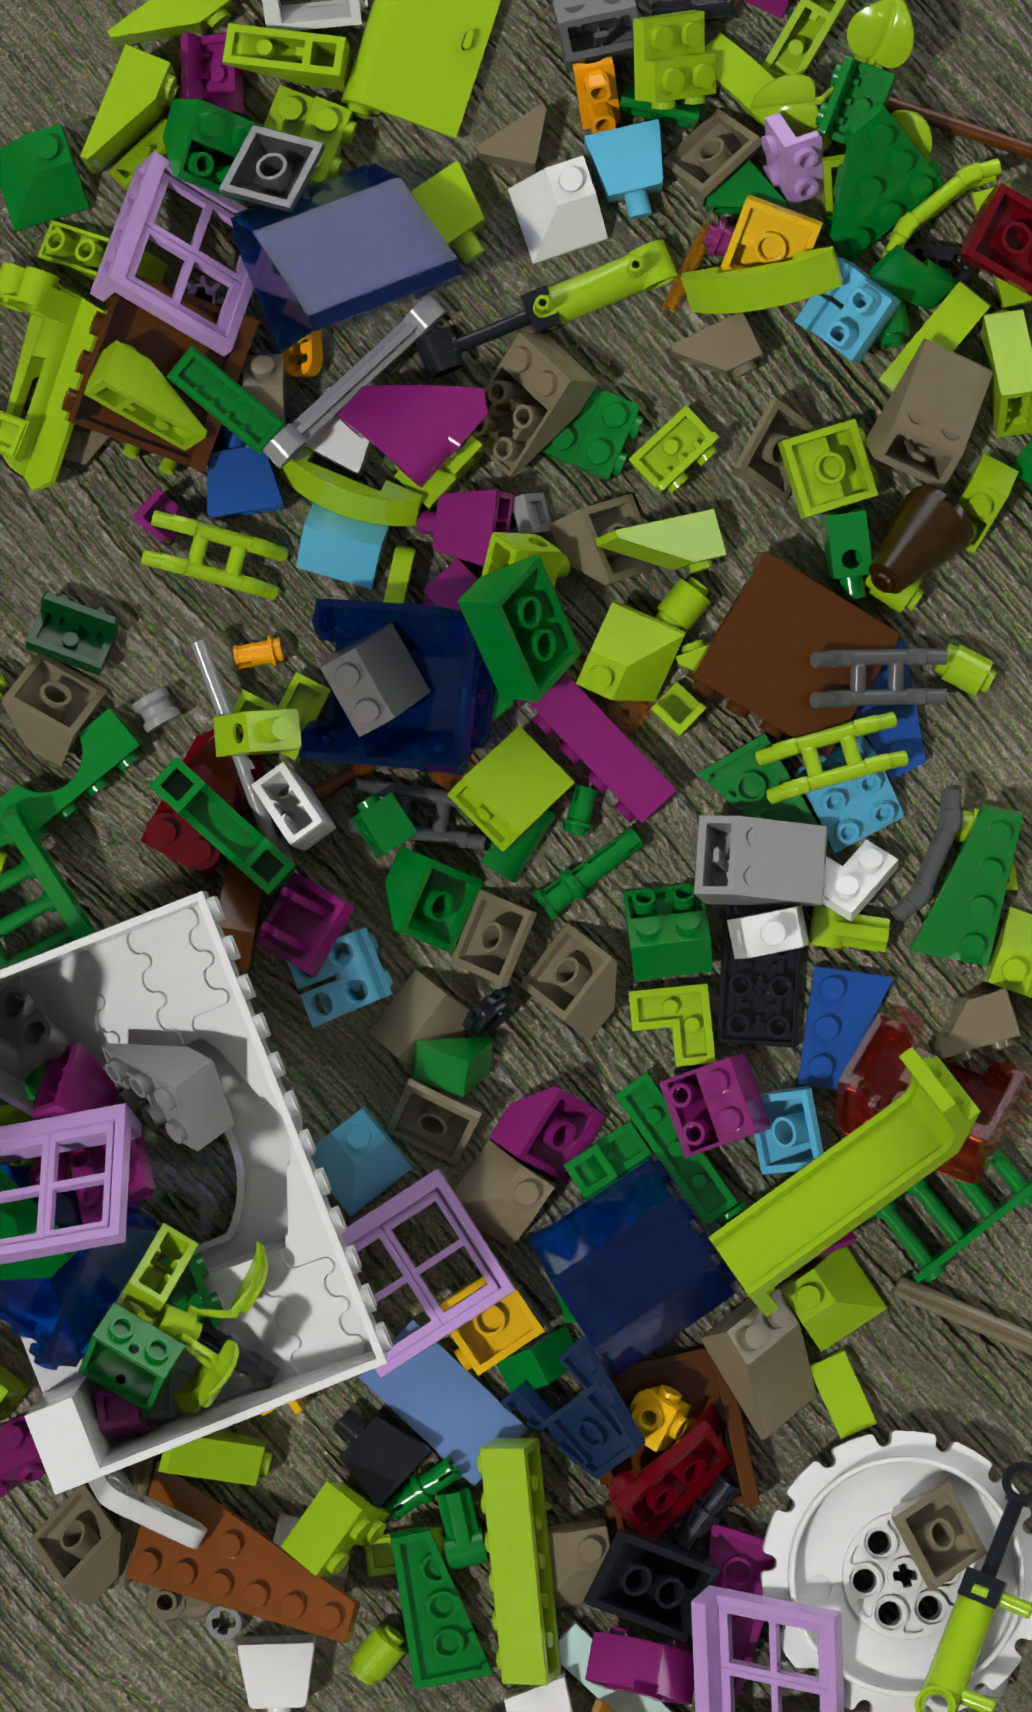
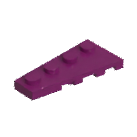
(741, 1562)

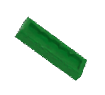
(225, 400)

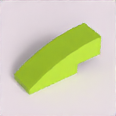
(944, 327)

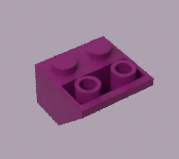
(715, 1105)

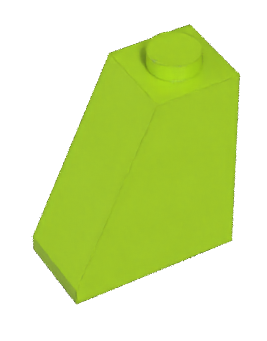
(1009, 356)
(220, 1457)

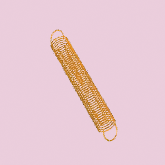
(681, 270)

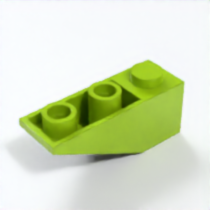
(83, 252)

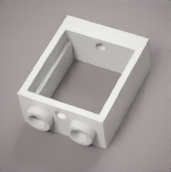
(313, 14)

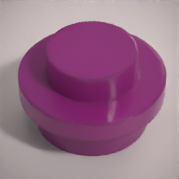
(718, 237)

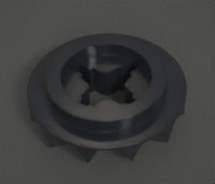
(491, 1011)

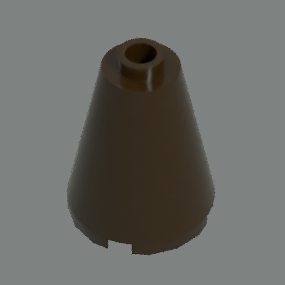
(919, 539)

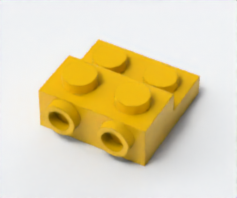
(768, 235)
(495, 1331)

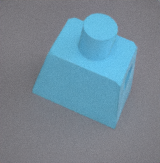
(628, 164)

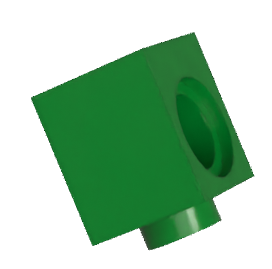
(383, 823)

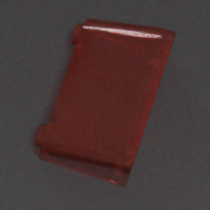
(873, 1081)

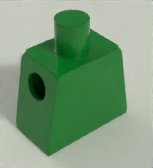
(840, 532)

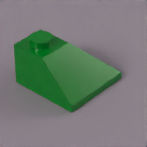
(41, 178)
(429, 898)

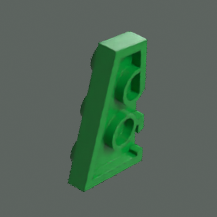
(746, 782)

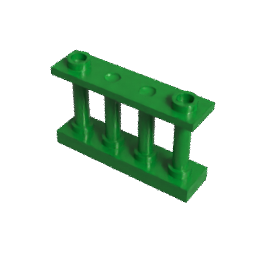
(55, 896)
(933, 1265)

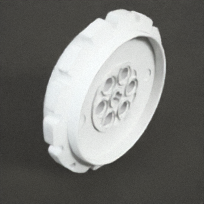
(826, 1543)

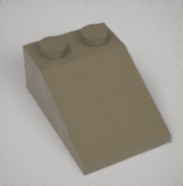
(763, 1362)

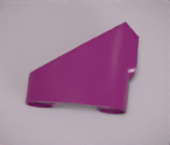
(416, 423)

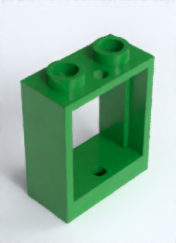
(145, 1371)

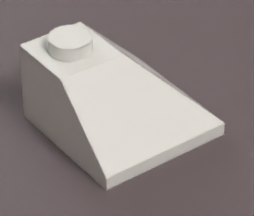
(558, 210)

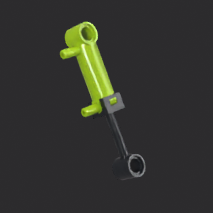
(550, 307)
(974, 1611)

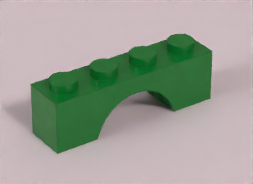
(105, 747)
(223, 826)

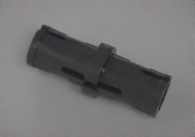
(706, 1512)

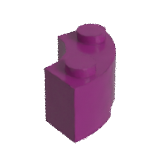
(641, 1666)

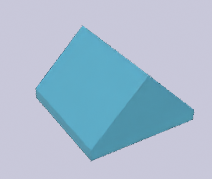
(341, 547)
(794, 1131)

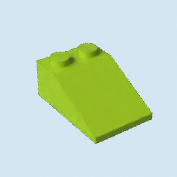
(131, 106)

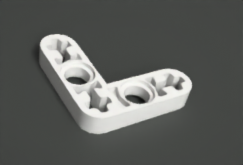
(119, 1496)

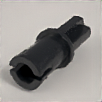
(714, 9)

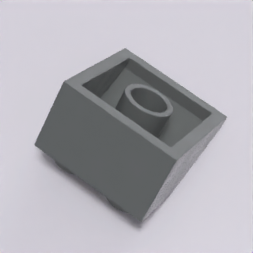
(374, 679)

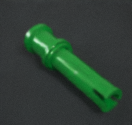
(573, 884)

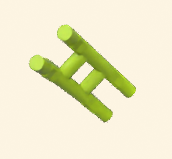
(965, 179)
(194, 566)
(819, 779)

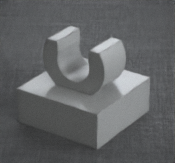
(531, 514)

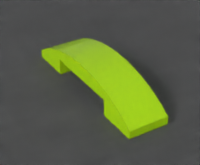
(742, 75)
(764, 285)
(349, 498)

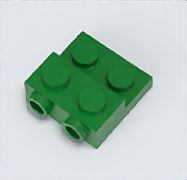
(597, 436)

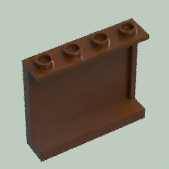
(164, 347)
(766, 646)
(700, 1384)

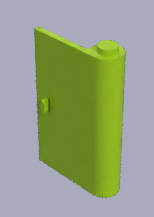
(415, 62)

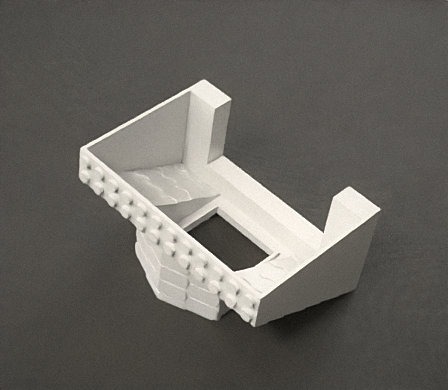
(178, 984)

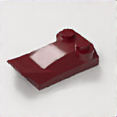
(1002, 238)
(173, 834)
(673, 1480)

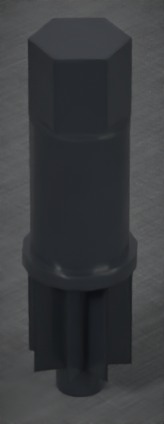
(248, 1361)

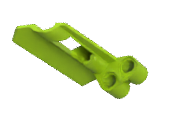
(50, 351)

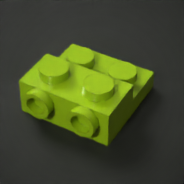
(672, 59)
(317, 121)
(829, 468)

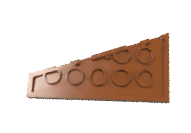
(237, 1567)

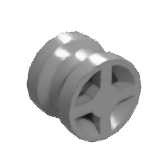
(156, 710)

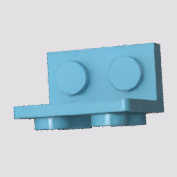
(855, 806)

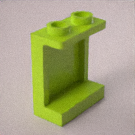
(510, 788)

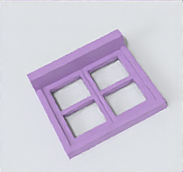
(128, 241)
(63, 1133)
(399, 1209)
(714, 1649)

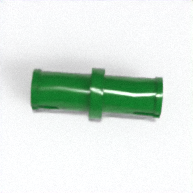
(422, 1488)

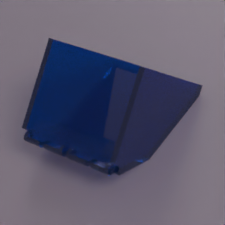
(340, 252)

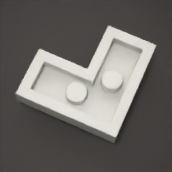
(858, 880)

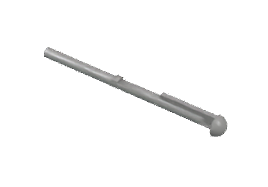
(242, 763)

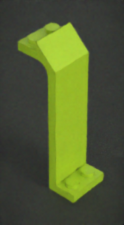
(848, 1181)

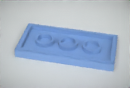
(445, 1404)

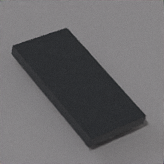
(759, 992)

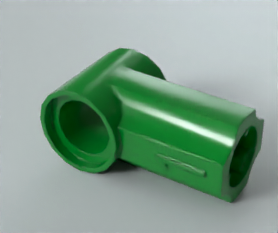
(463, 1538)

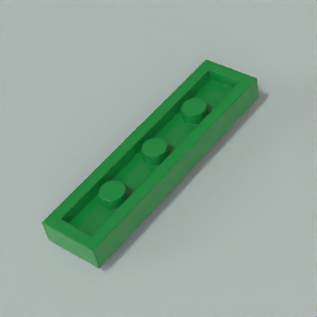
(692, 1174)

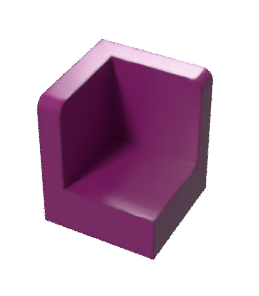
(160, 502)
(117, 1417)

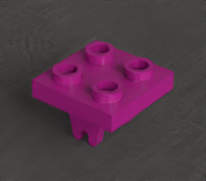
(304, 924)
(92, 1161)

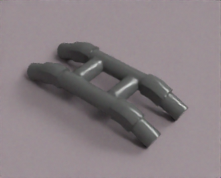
(895, 694)
(439, 832)
(922, 889)

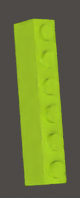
(519, 1561)

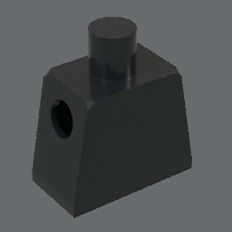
(379, 1452)

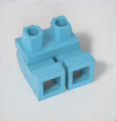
(858, 323)
(357, 975)

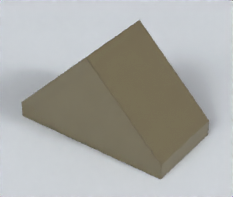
(517, 143)

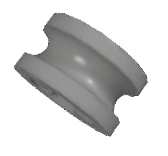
(233, 1629)

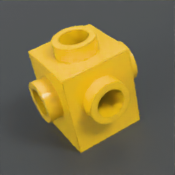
(660, 1416)

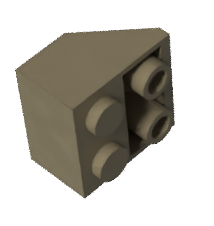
(977, 1022)

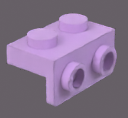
(792, 161)

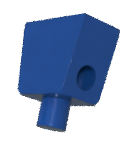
(240, 482)

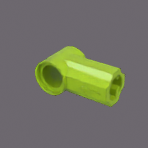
(835, 931)

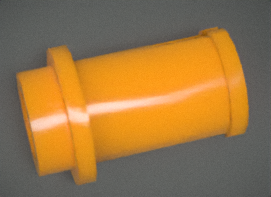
(259, 653)

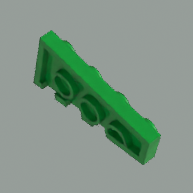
(969, 904)
(434, 1618)

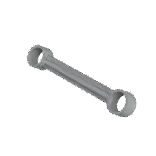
(297, 434)

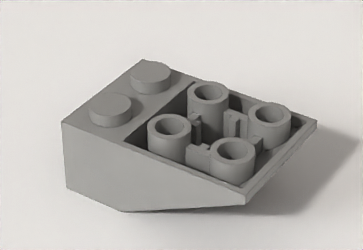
(760, 861)
(170, 1090)

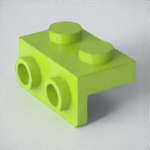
(674, 450)

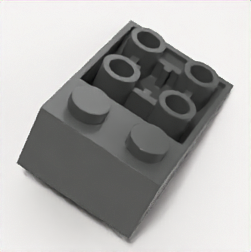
(594, 30)

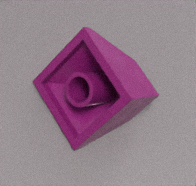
(548, 1129)

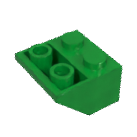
(203, 142)
(667, 932)

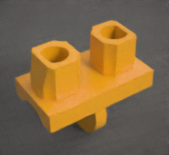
(597, 95)

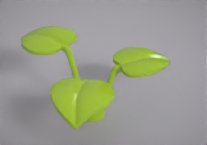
(877, 36)
(213, 1368)

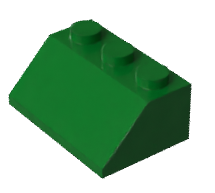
(520, 629)

